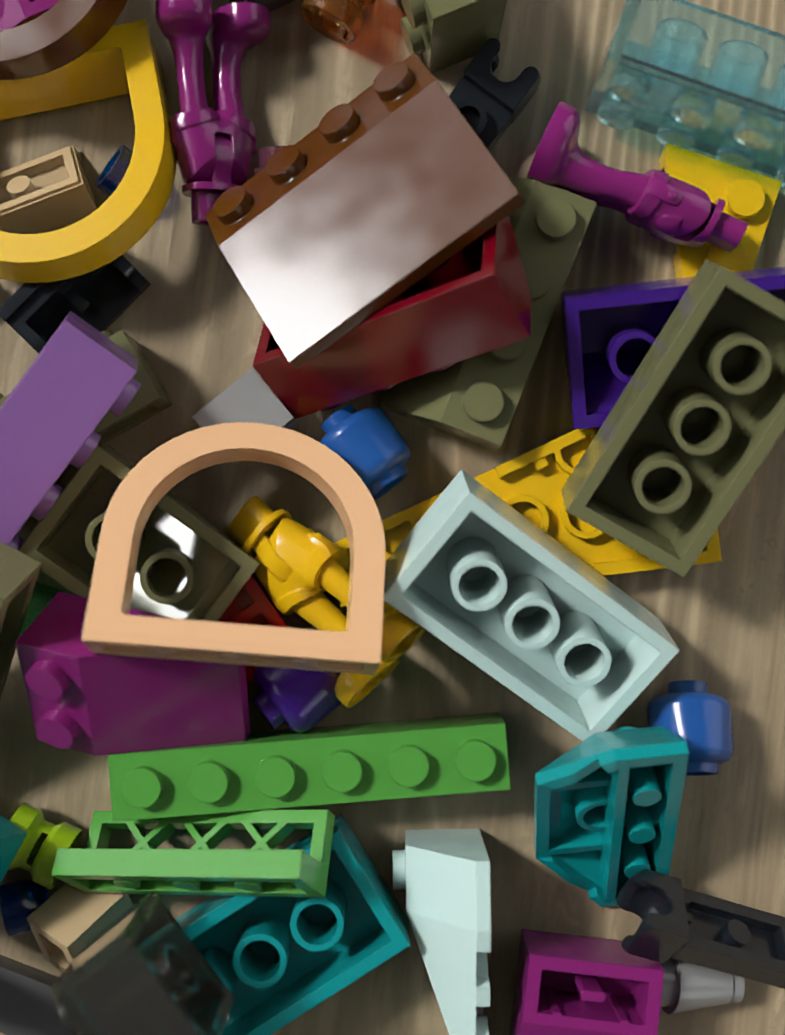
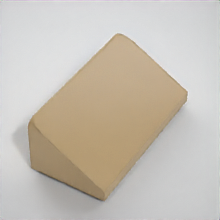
(45, 194)

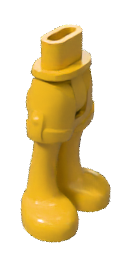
(296, 573)

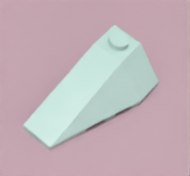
(451, 919)

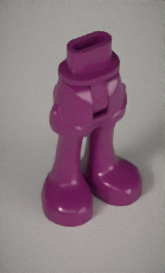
(218, 141)
(650, 200)

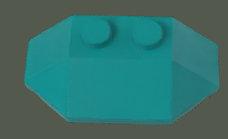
(611, 808)

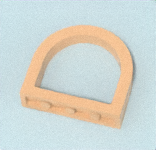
(115, 632)

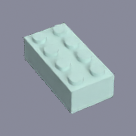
(525, 609)

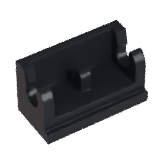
(95, 297)

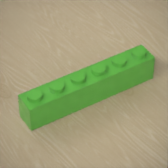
(314, 768)

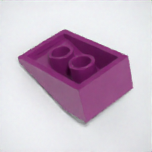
(123, 701)

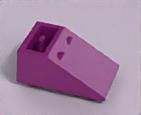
(583, 987)

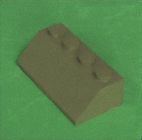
(481, 393)

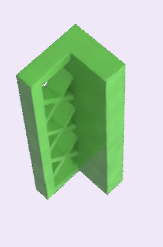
(203, 868)

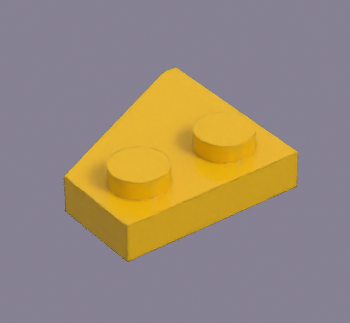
(747, 197)

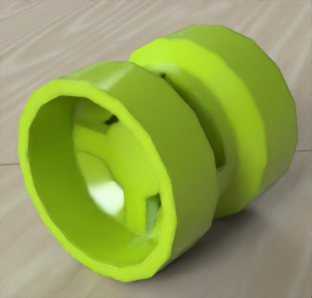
(34, 844)

